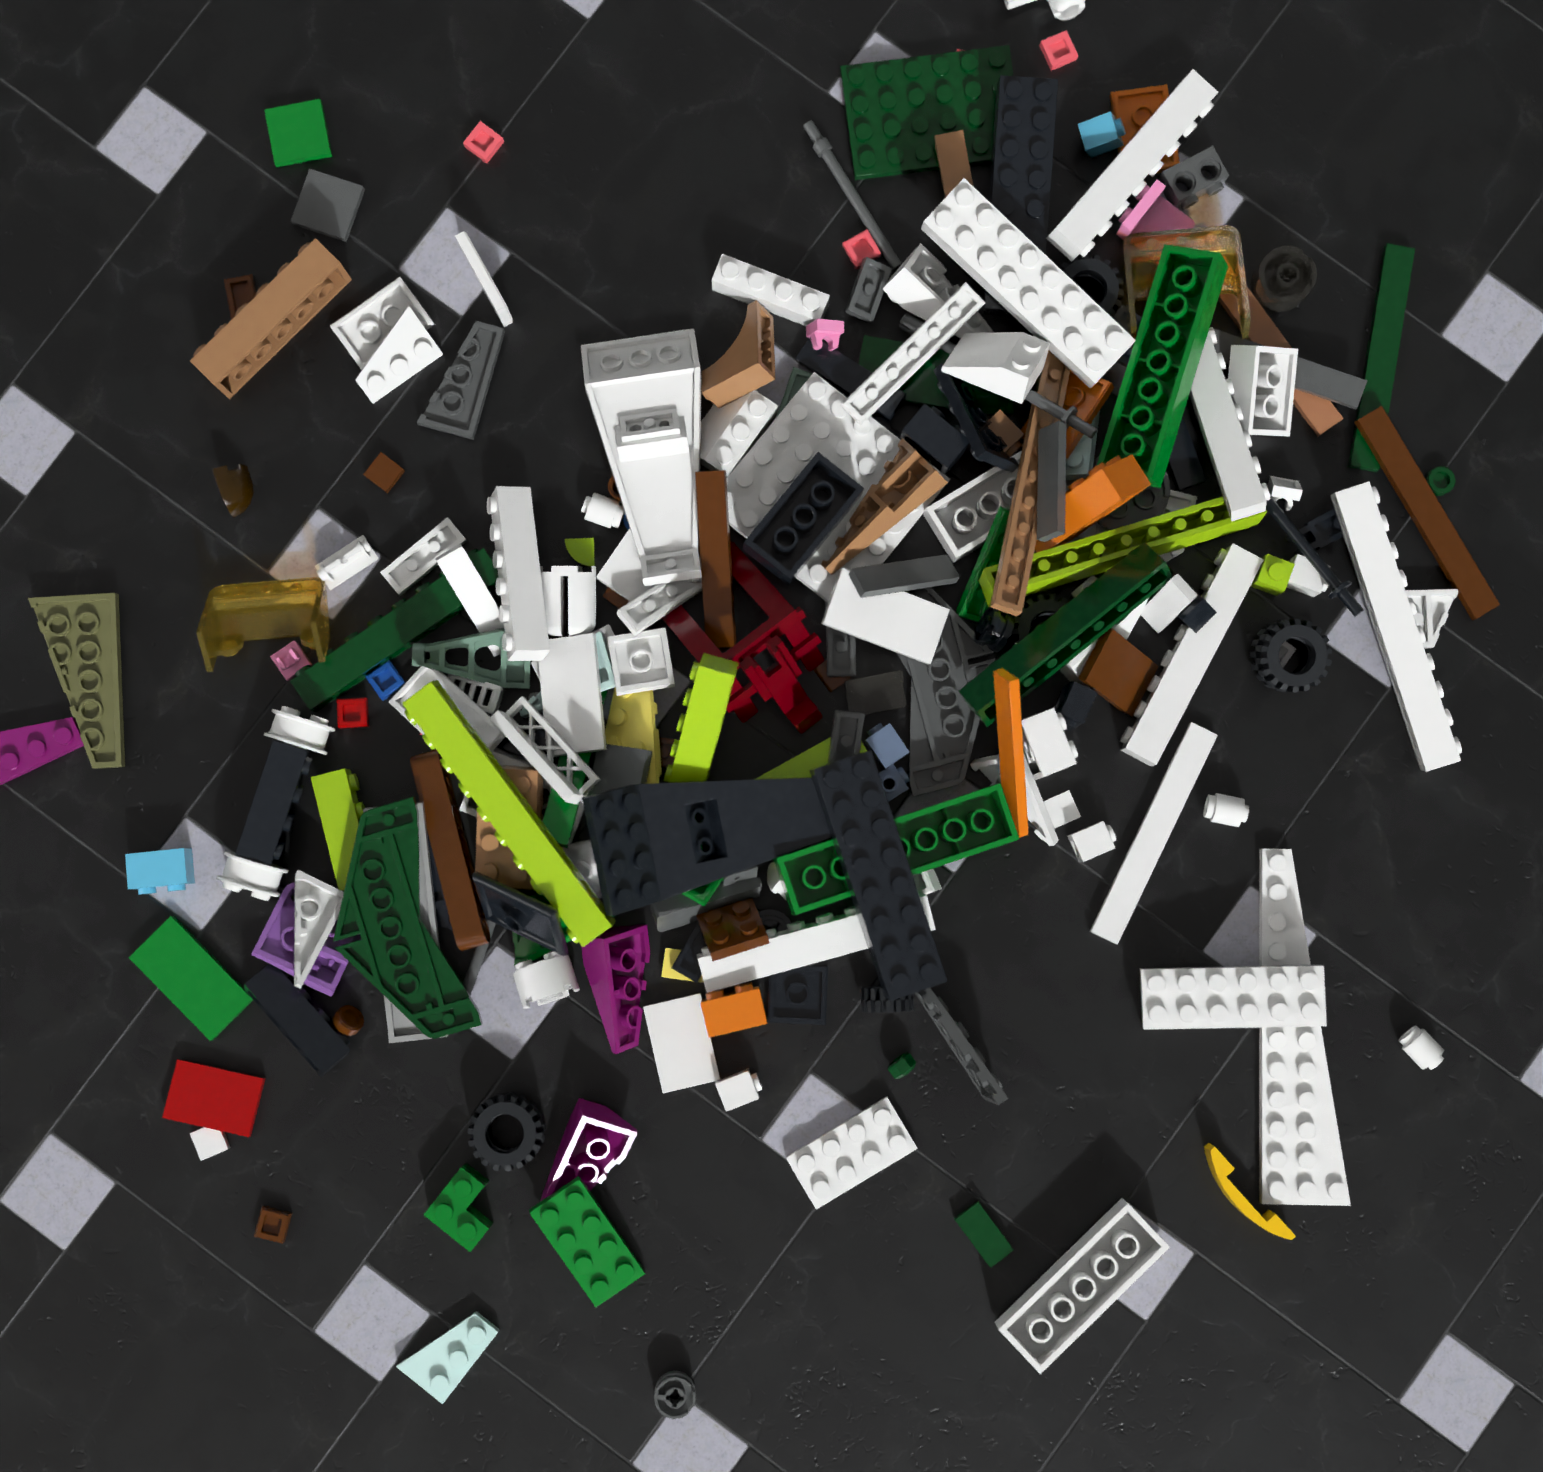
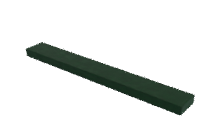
(1383, 345)

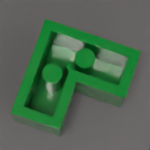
(454, 1211)

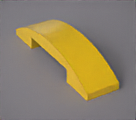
(1220, 1170)

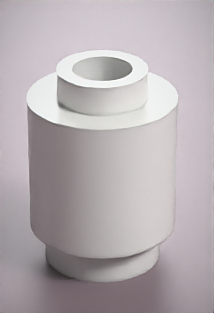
(603, 510)
(1226, 809)
(1421, 1048)

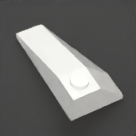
(923, 288)

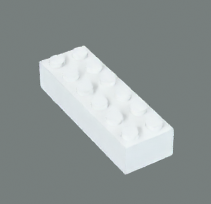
(1233, 997)
(1081, 1285)

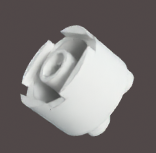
(545, 980)

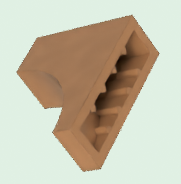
(746, 363)

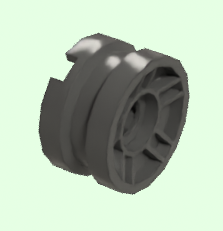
(664, 1387)

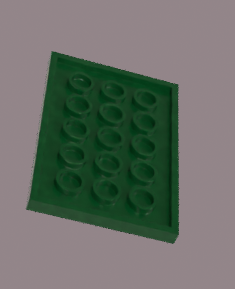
(907, 101)

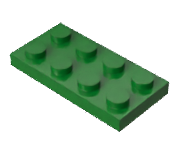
(587, 1241)

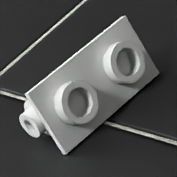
(346, 562)

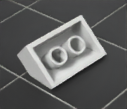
(1264, 387)
(733, 430)

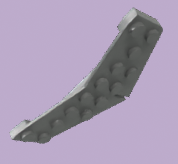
(940, 719)

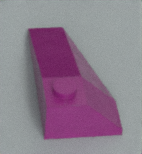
(615, 974)
(590, 1146)

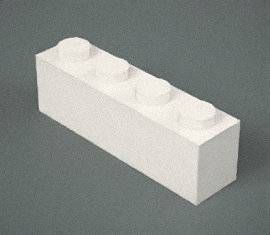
(772, 291)

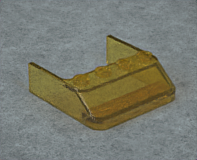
(1144, 251)

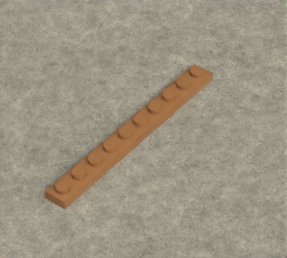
(1022, 520)

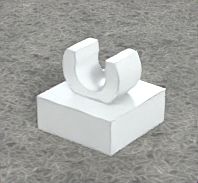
(1285, 489)

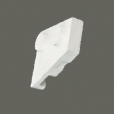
(1432, 611)

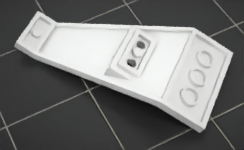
(650, 426)

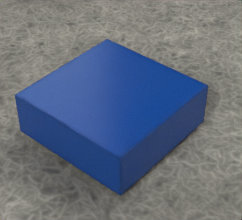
(385, 680)

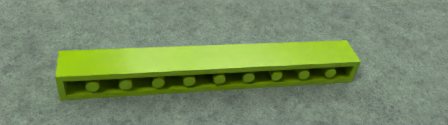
(1105, 550)
(508, 812)

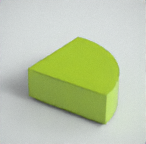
(582, 550)

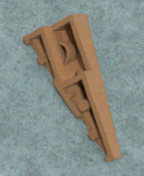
(903, 488)

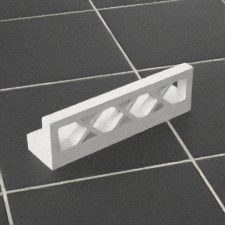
(538, 759)

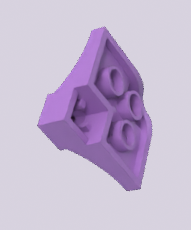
(277, 947)

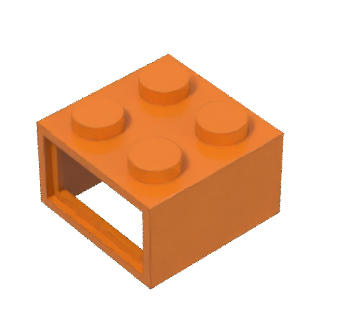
(733, 1010)

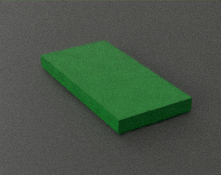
(191, 978)

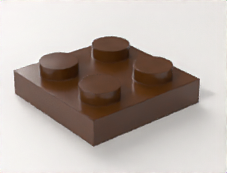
(732, 929)

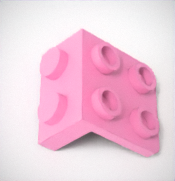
(1152, 214)

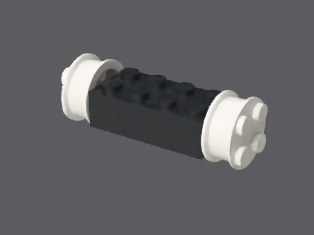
(270, 810)

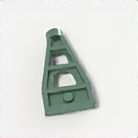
(509, 675)

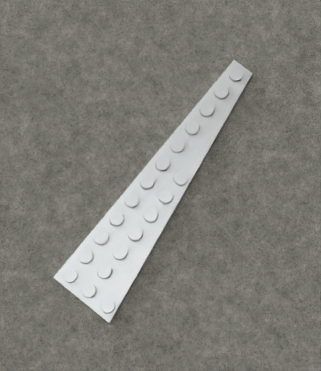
(1296, 1106)

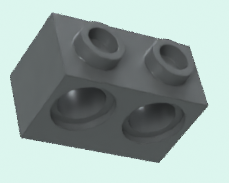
(1190, 174)

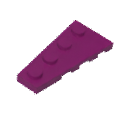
(36, 745)

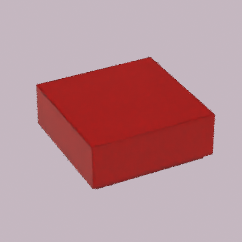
(352, 713)

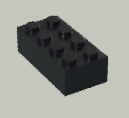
(803, 518)

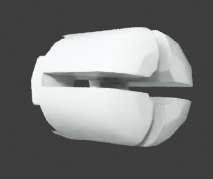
(580, 600)

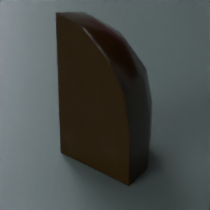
(234, 487)

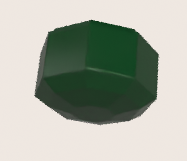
(902, 1065)

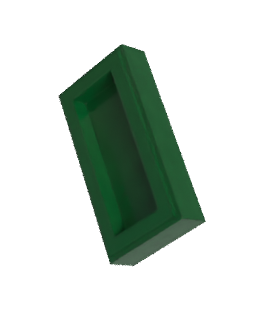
(983, 1234)

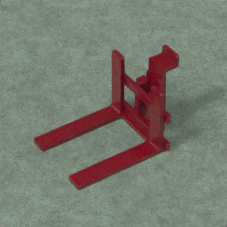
(778, 679)

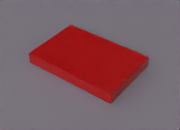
(213, 1098)

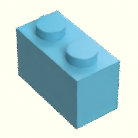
(160, 869)

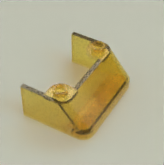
(264, 612)

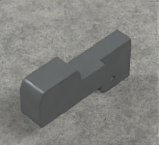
(682, 910)

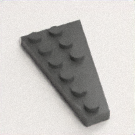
(956, 1038)

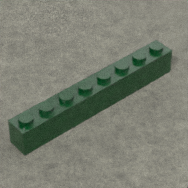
(1071, 628)
(386, 637)

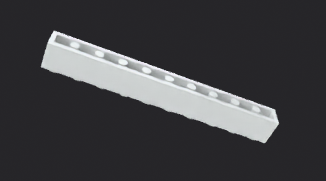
(1395, 626)

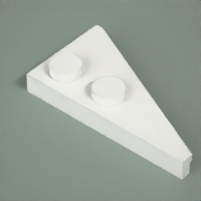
(1036, 808)
(315, 914)

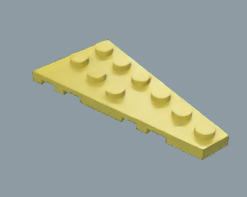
(633, 725)

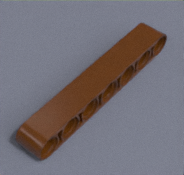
(450, 850)

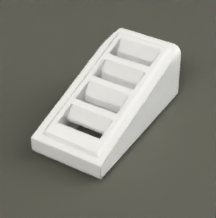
(496, 696)

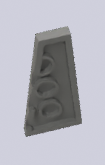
(462, 394)

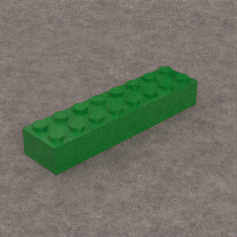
(1165, 359)
(929, 838)

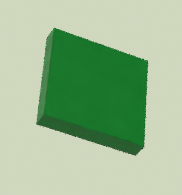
(298, 133)

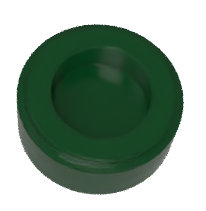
(1440, 480)

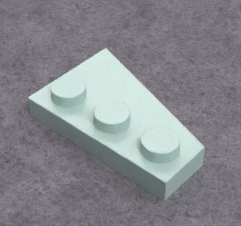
(449, 1357)

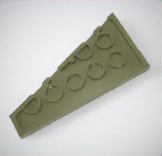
(87, 660)

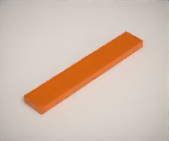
(1011, 747)

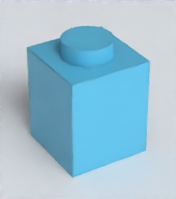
(1102, 134)

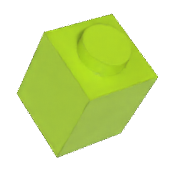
(1273, 575)

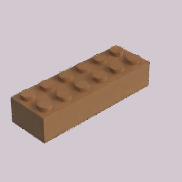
(271, 318)

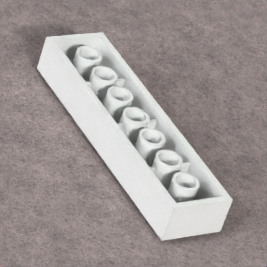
(1027, 283)

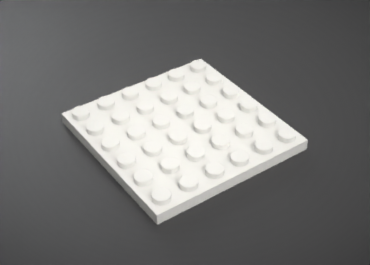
(806, 426)

